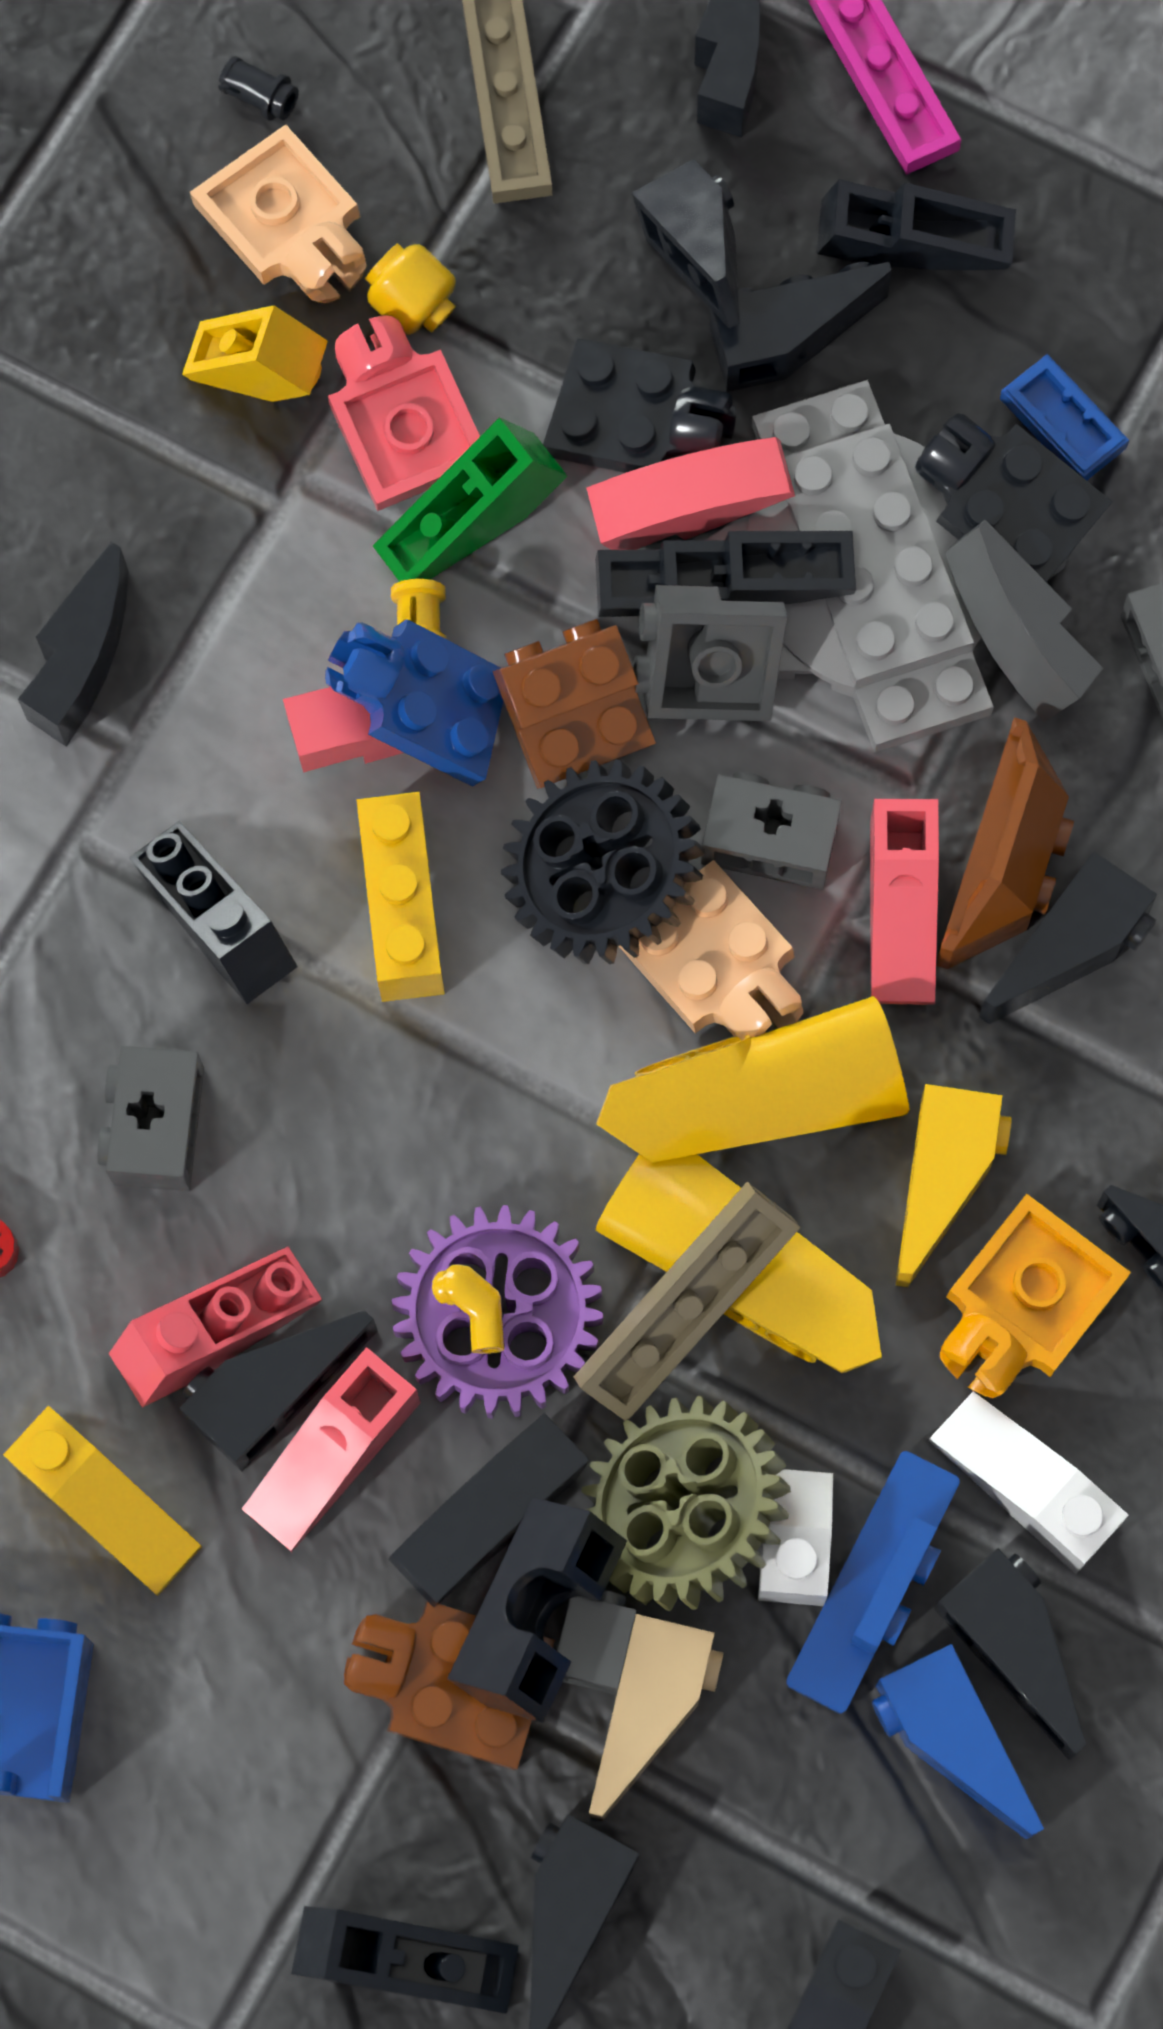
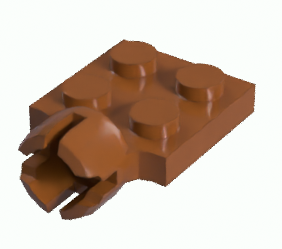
(420, 1695)

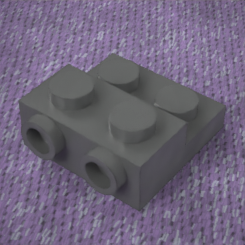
(709, 655)

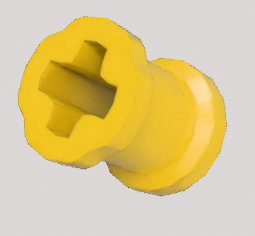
(419, 602)

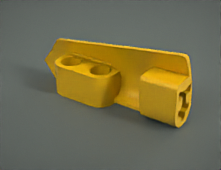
(762, 1088)
(795, 1302)

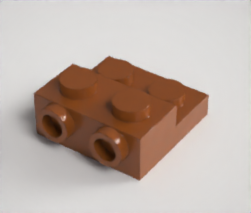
(574, 702)

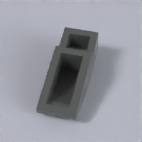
(1020, 621)

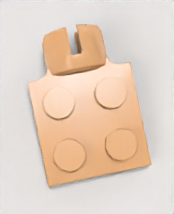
(285, 216)
(721, 961)

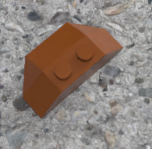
(1010, 852)

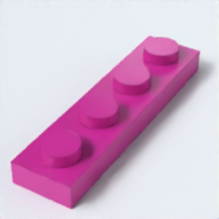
(889, 80)

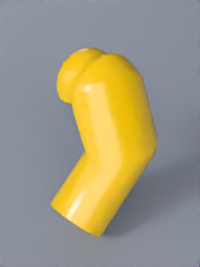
(478, 1299)

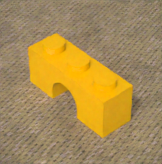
(400, 897)

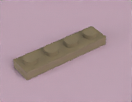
(507, 99)
(686, 1302)

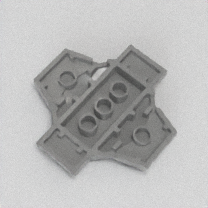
(905, 632)

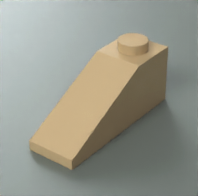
(655, 1696)

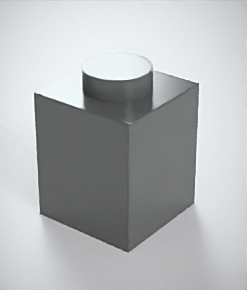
(597, 1641)

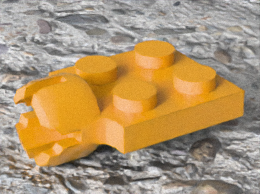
(1027, 1298)

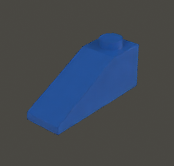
(950, 1731)

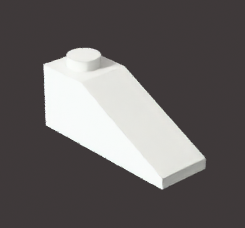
(1029, 1481)

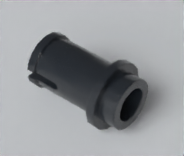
(258, 88)

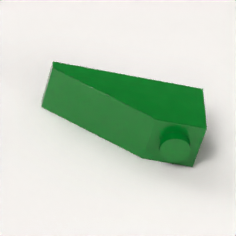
(472, 502)

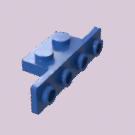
(873, 1581)

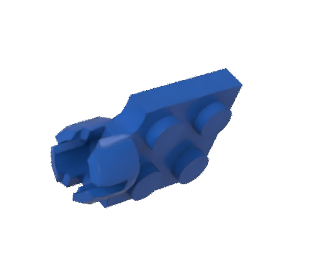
(422, 695)

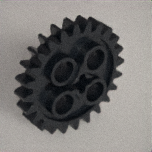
(602, 862)

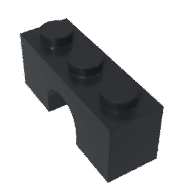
(552, 1558)

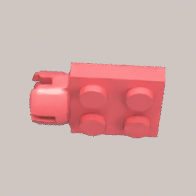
(398, 412)

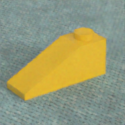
(951, 1158)
(102, 1500)

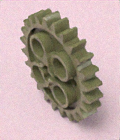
(688, 1501)

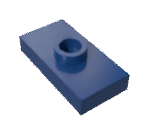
(1064, 418)

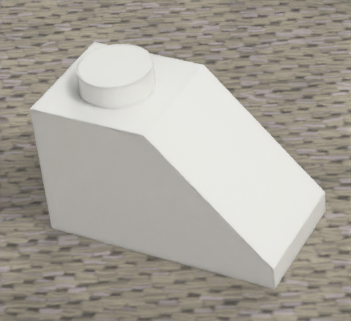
(800, 1564)

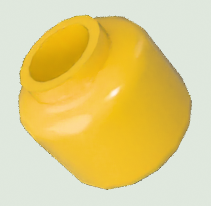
(411, 288)

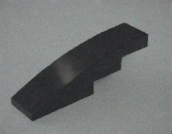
(743, 566)

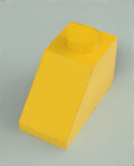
(257, 354)

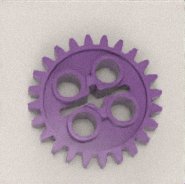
(555, 1314)

